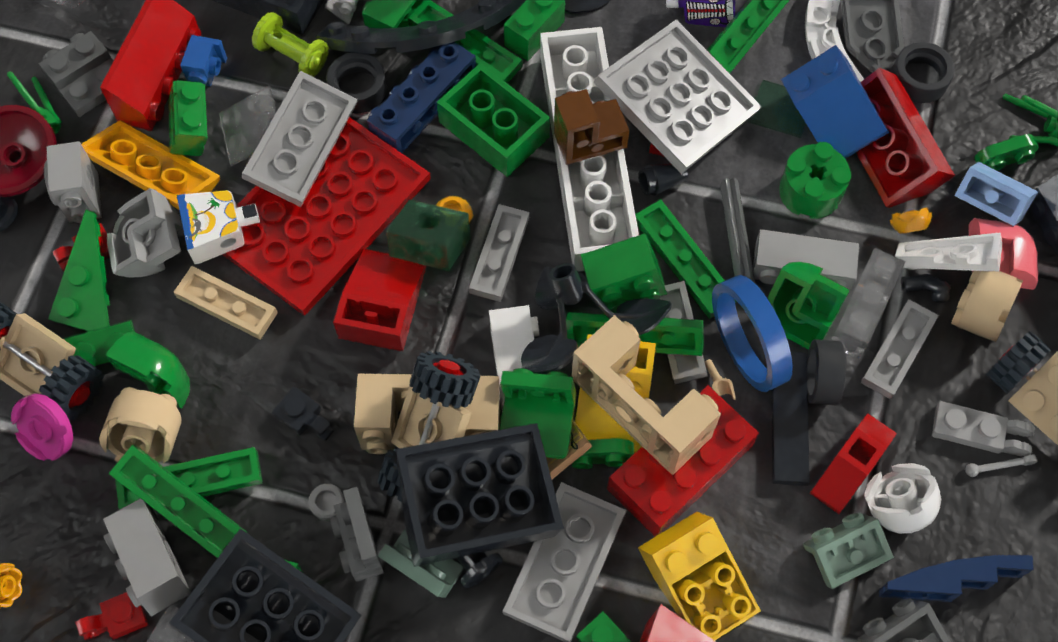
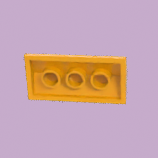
(148, 163)

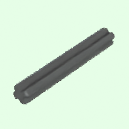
(736, 228)

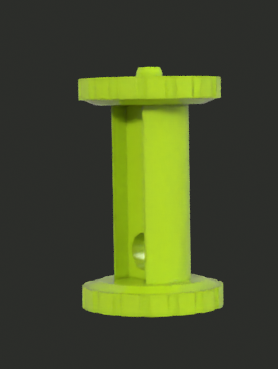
(271, 34)

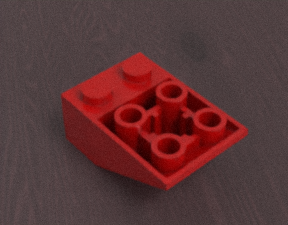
(379, 300)

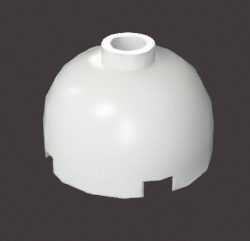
(904, 498)

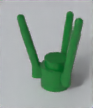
(1043, 110)
(48, 113)

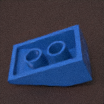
(834, 103)

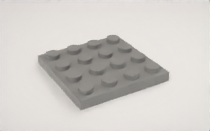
(677, 95)

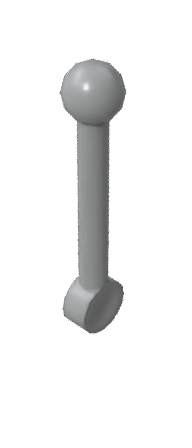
(973, 470)

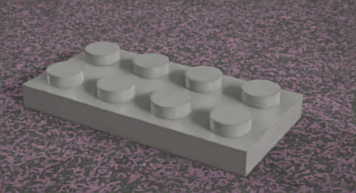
(299, 139)
(566, 567)

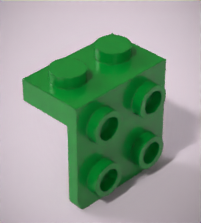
(540, 400)

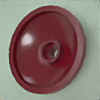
(24, 135)

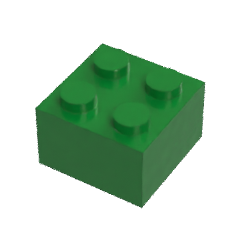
(624, 272)

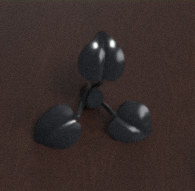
(566, 286)

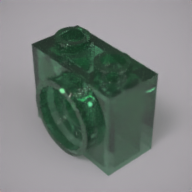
(428, 235)

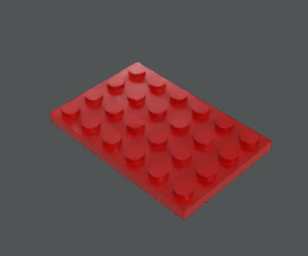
(352, 201)

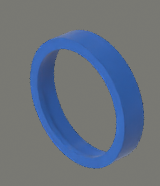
(766, 325)

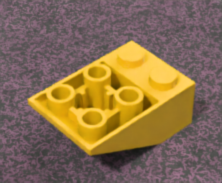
(595, 421)
(700, 576)

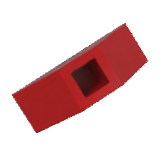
(853, 463)

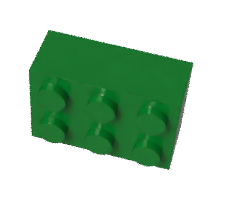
(493, 119)

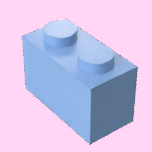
(996, 193)

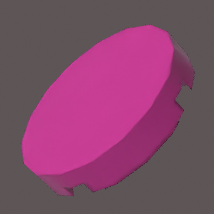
(42, 427)

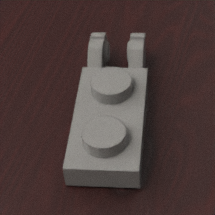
(980, 429)

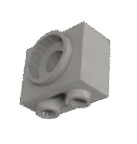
(72, 181)

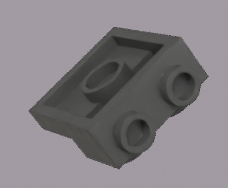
(78, 71)
(355, 530)
(910, 623)

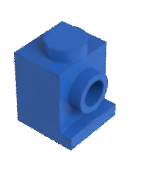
(203, 59)

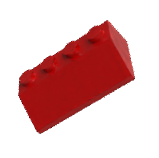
(149, 63)
(907, 158)

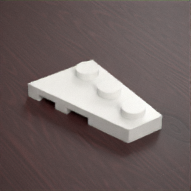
(954, 253)

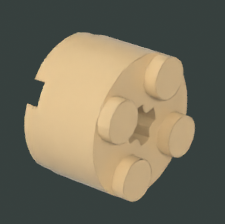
(986, 303)
(143, 420)

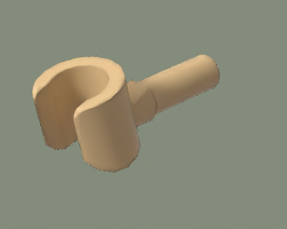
(720, 385)

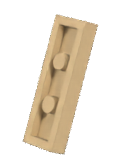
(226, 302)

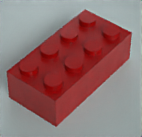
(661, 498)

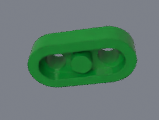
(998, 155)
(612, 452)

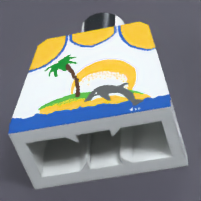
(213, 223)

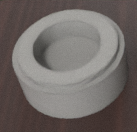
(322, 501)

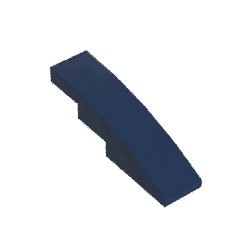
(946, 579)

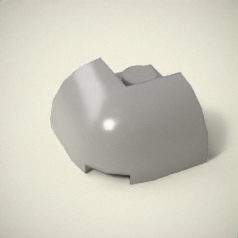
(144, 235)

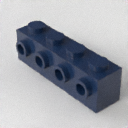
(414, 102)

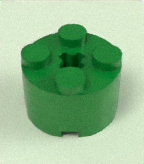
(814, 180)

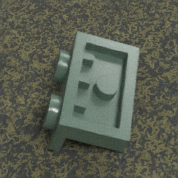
(849, 548)
(434, 577)

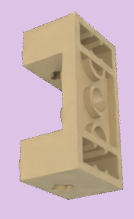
(601, 371)
(383, 395)

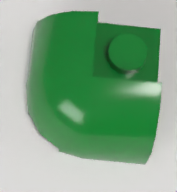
(806, 302)
(152, 365)

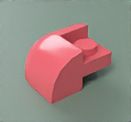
(1019, 250)

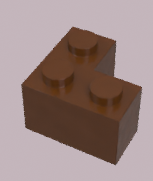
(587, 127)

